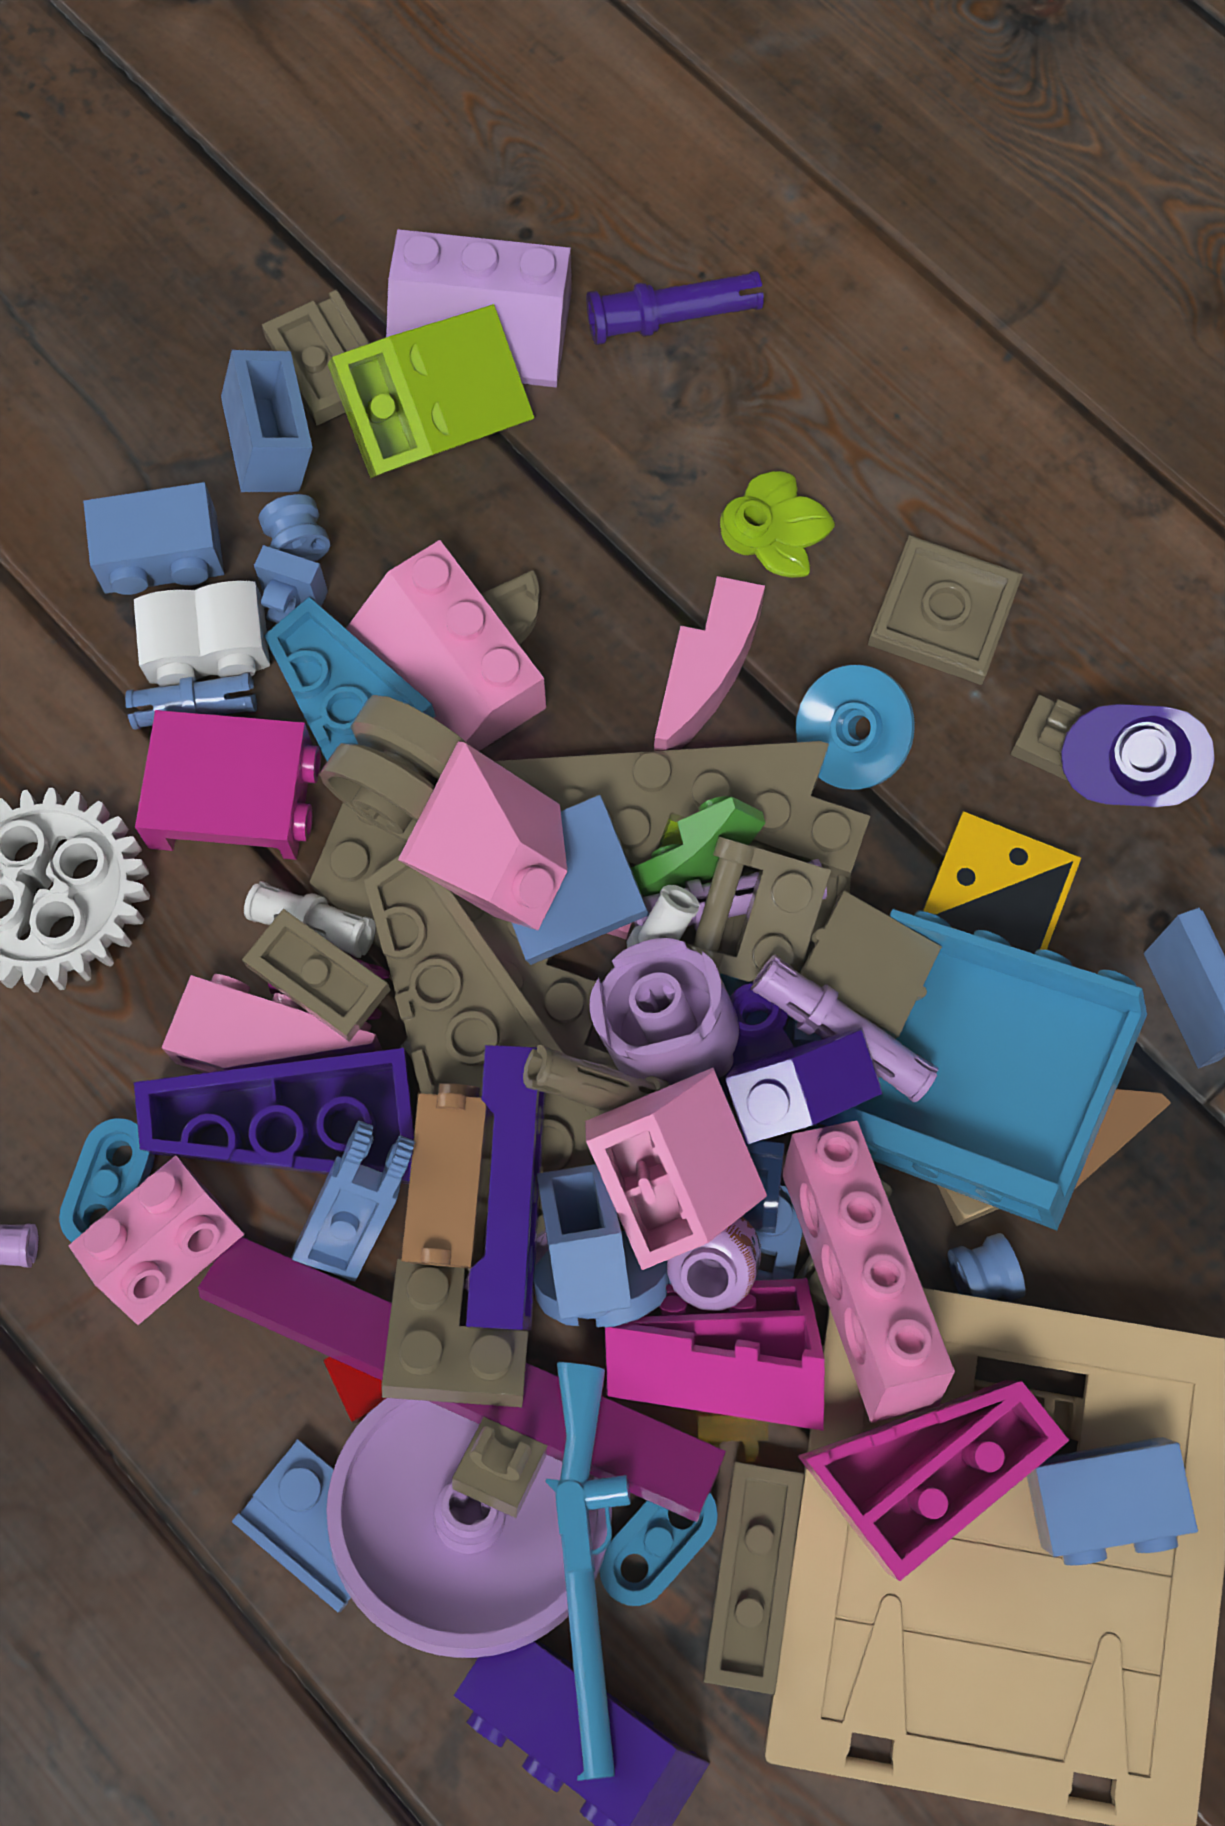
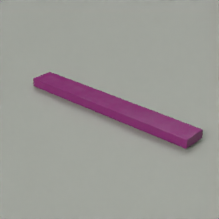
(354, 1329)

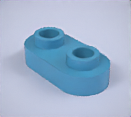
(95, 1178)
(660, 1544)

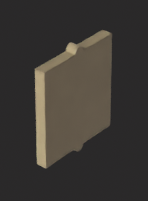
(871, 962)

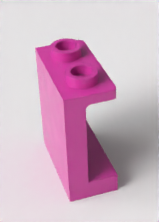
(227, 782)

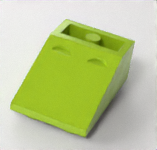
(430, 389)

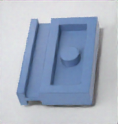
(291, 1521)

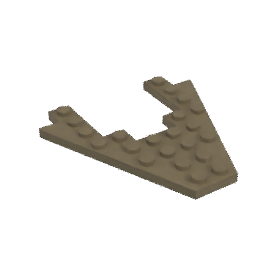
(642, 798)

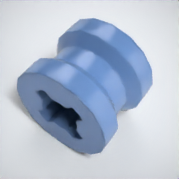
(294, 527)
(987, 1270)

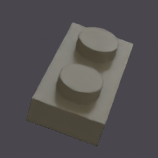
(316, 975)

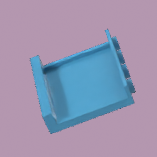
(1021, 1076)

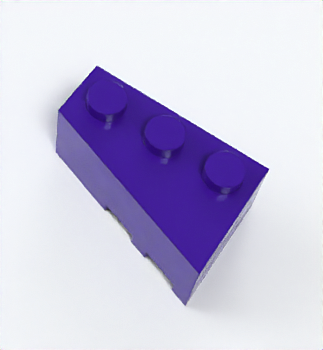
(533, 1703)

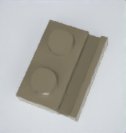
(314, 337)

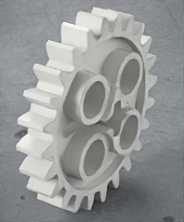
(96, 901)

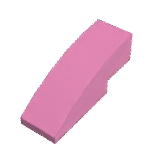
(708, 662)

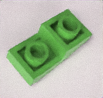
(699, 833)

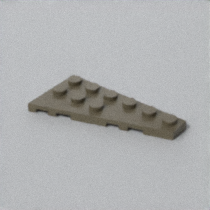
(460, 1000)

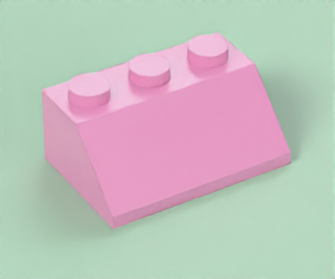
(450, 647)

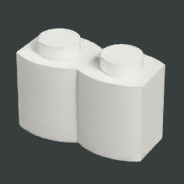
(201, 632)

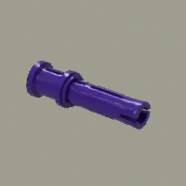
(646, 308)

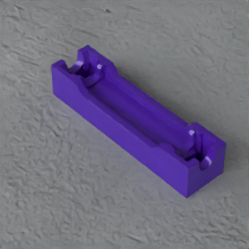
(503, 1279)

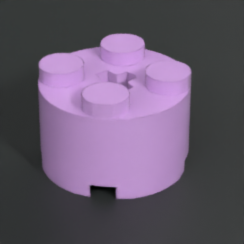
(665, 1012)

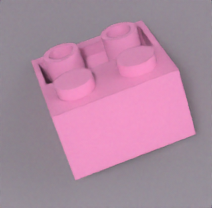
(675, 1167)

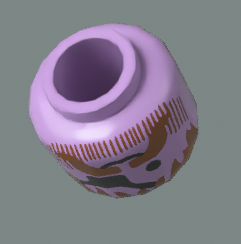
(718, 1271)

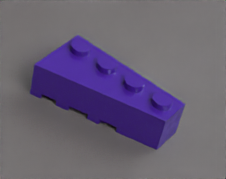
(281, 1113)

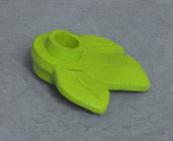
(780, 524)

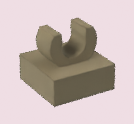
(1045, 733)
(499, 1467)

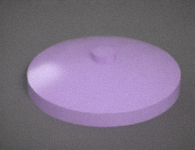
(432, 1559)

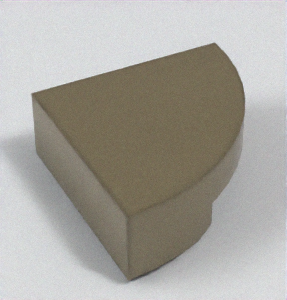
(516, 604)

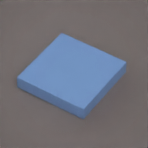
(596, 892)
(1192, 980)

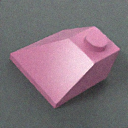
(490, 839)

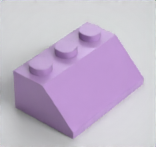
(453, 274)

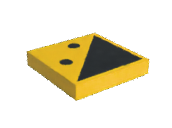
(1002, 884)

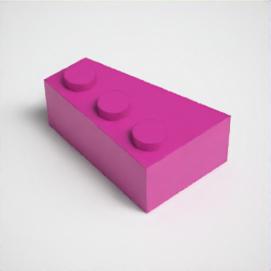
(737, 1361)
(934, 1470)

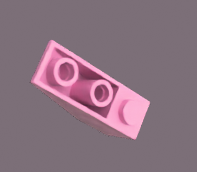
(229, 1029)

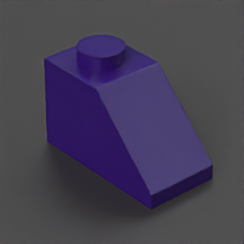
(802, 1085)

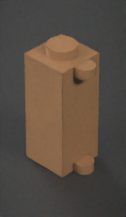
(449, 1178)

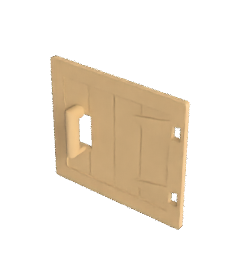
(993, 1653)

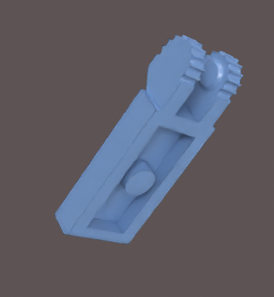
(352, 1207)

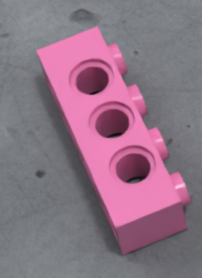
(866, 1272)

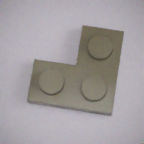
(439, 1359)

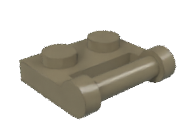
(778, 914)

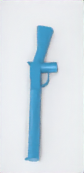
(575, 1496)

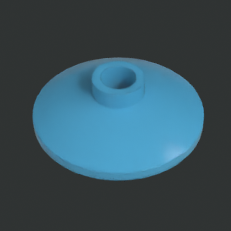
(831, 716)

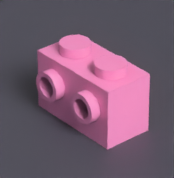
(155, 1240)

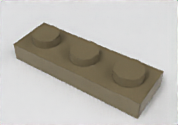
(753, 1578)

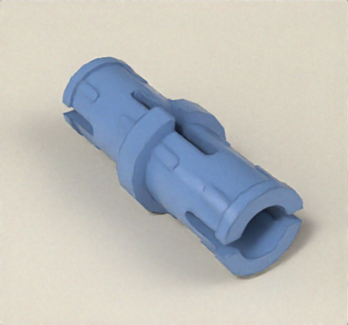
(192, 697)

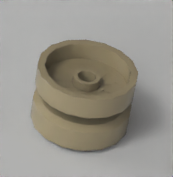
(391, 766)

